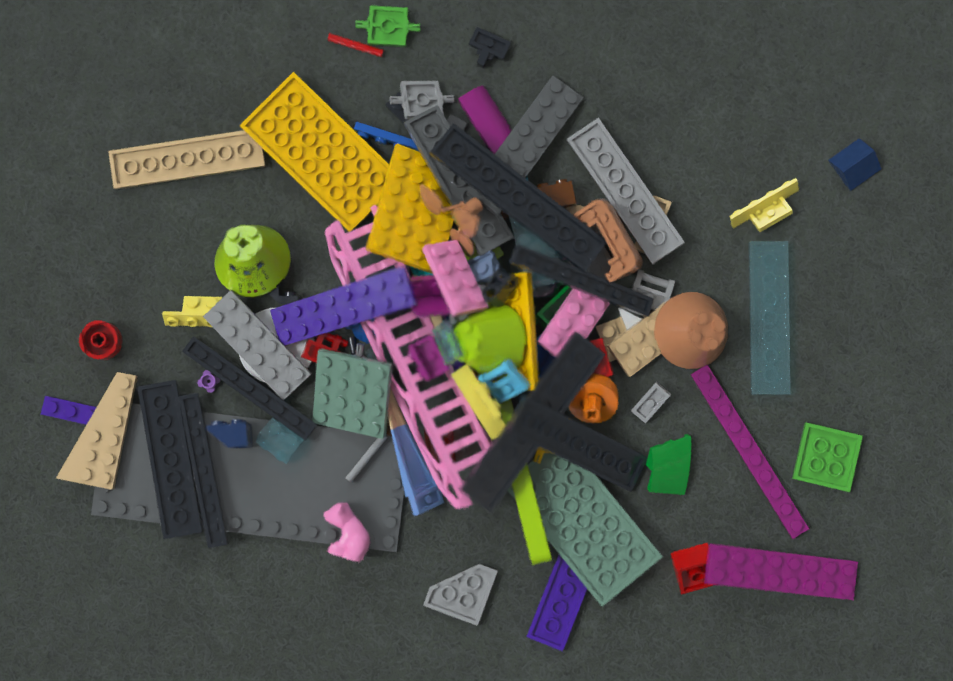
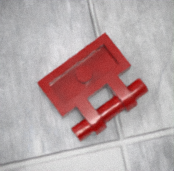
(311, 348)

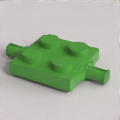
(387, 26)

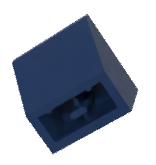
(232, 435)

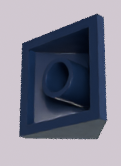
(855, 163)

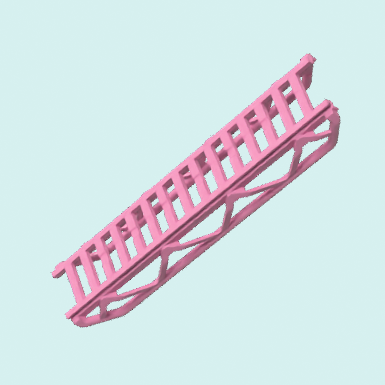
(413, 397)

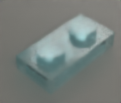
(447, 342)

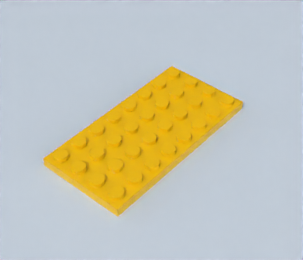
(319, 151)

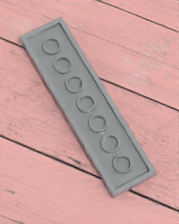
(625, 191)

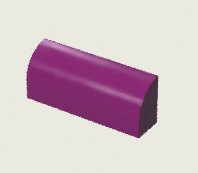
(485, 117)

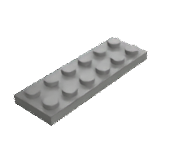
(257, 345)

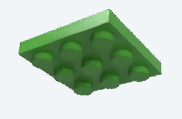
(827, 457)

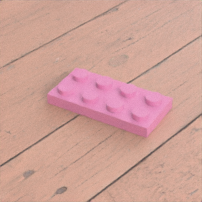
(455, 277)
(577, 313)

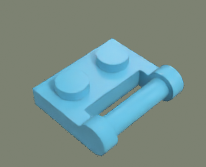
(507, 386)

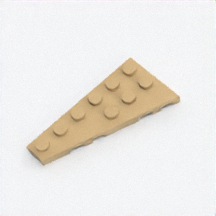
(100, 446)

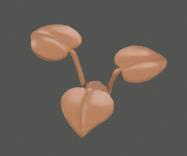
(464, 217)

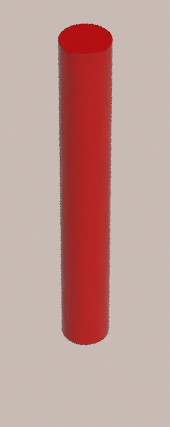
(355, 45)

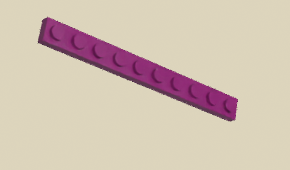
(749, 451)

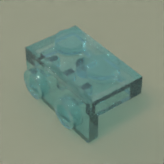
(279, 440)

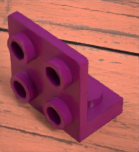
(428, 297)

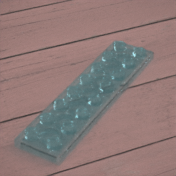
(769, 317)

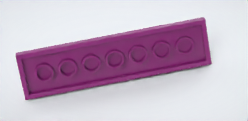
(781, 572)

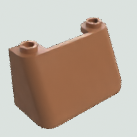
(627, 258)

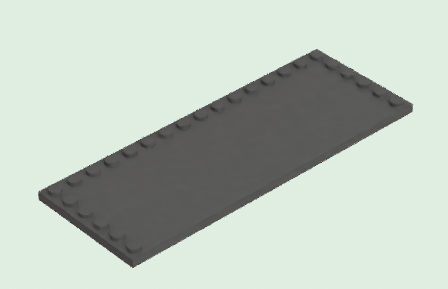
(271, 496)

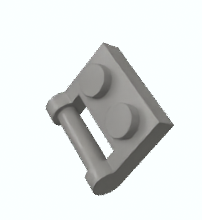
(659, 297)

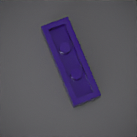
(67, 410)

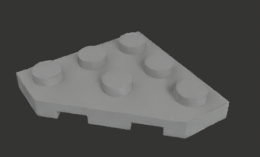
(463, 593)

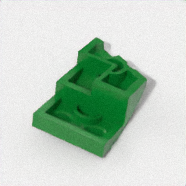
(670, 466)

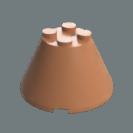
(691, 330)

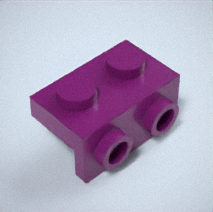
(428, 358)

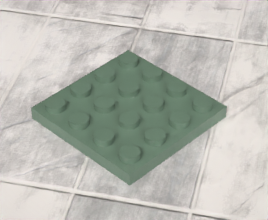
(352, 393)

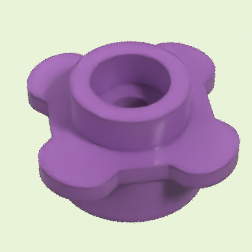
(203, 381)

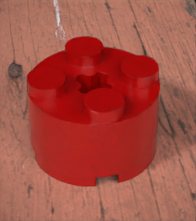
(91, 334)

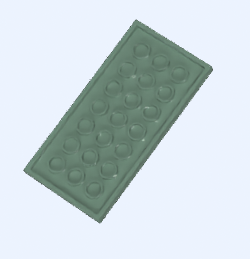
(589, 527)

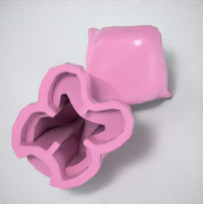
(354, 538)

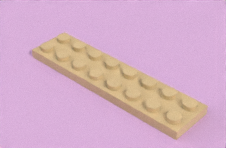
(184, 159)

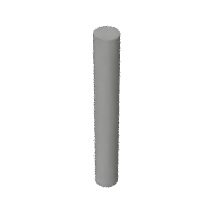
(365, 458)

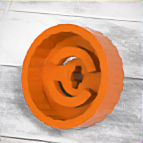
(589, 406)

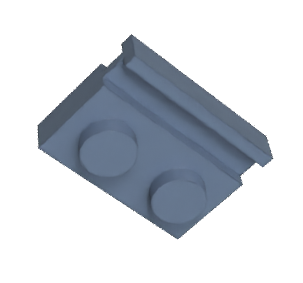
(483, 267)

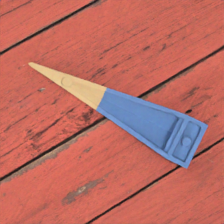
(414, 471)

